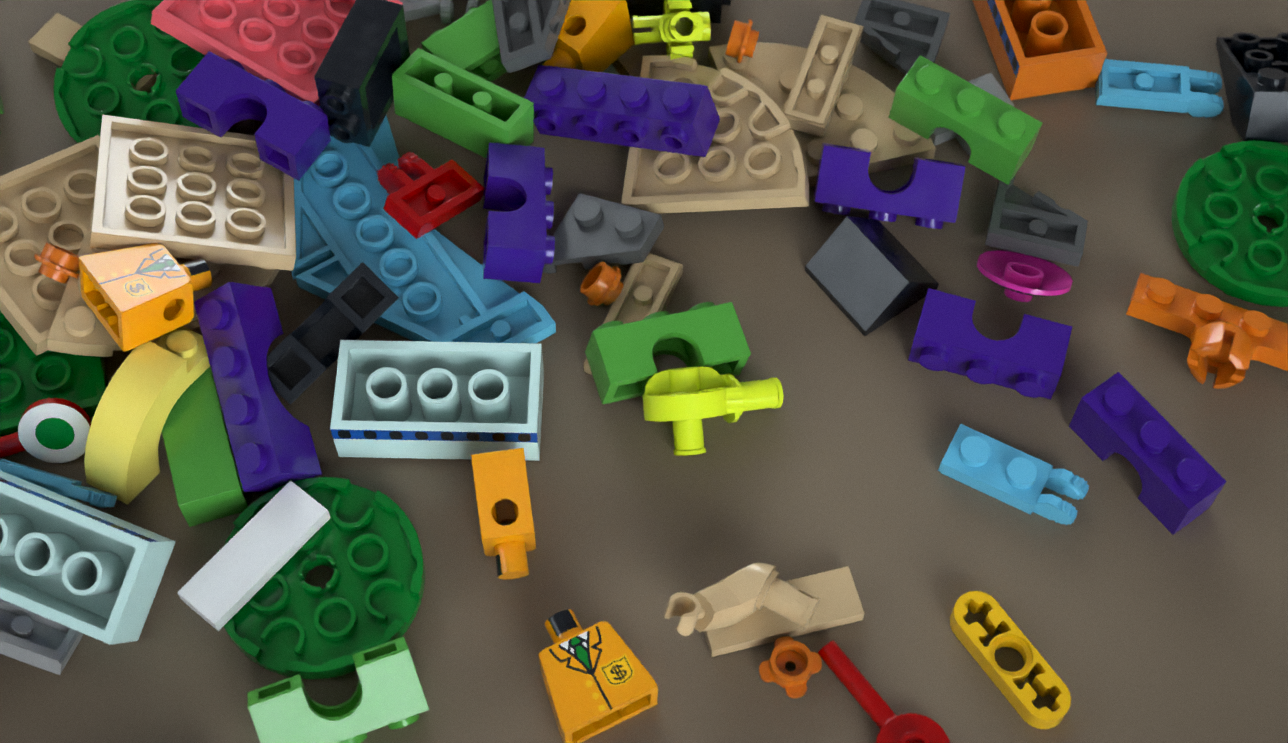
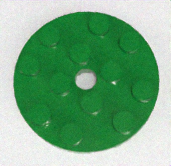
(107, 63)
(1219, 223)
(365, 603)

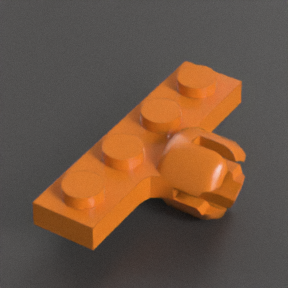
(1219, 332)

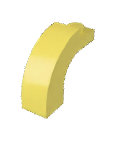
(134, 408)

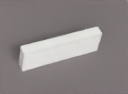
(254, 555)

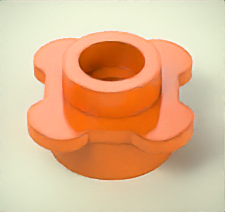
(787, 651)

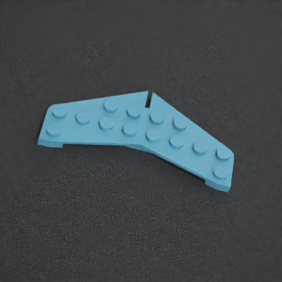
(437, 283)

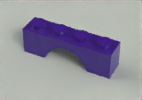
(265, 438)

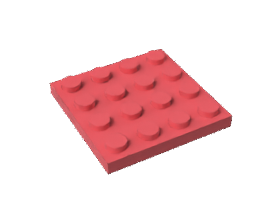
(267, 37)

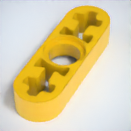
(1011, 636)

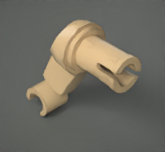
(739, 597)

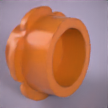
(742, 40)
(58, 263)
(602, 284)

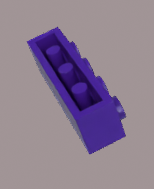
(623, 110)

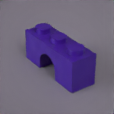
(224, 93)
(928, 195)
(517, 239)
(1026, 362)
(1173, 474)

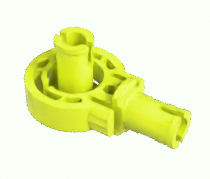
(675, 27)
(699, 393)

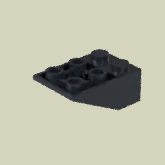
(1256, 84)

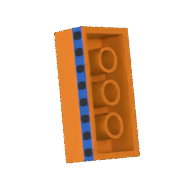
(1042, 45)

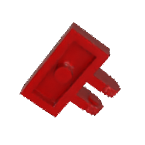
(426, 196)

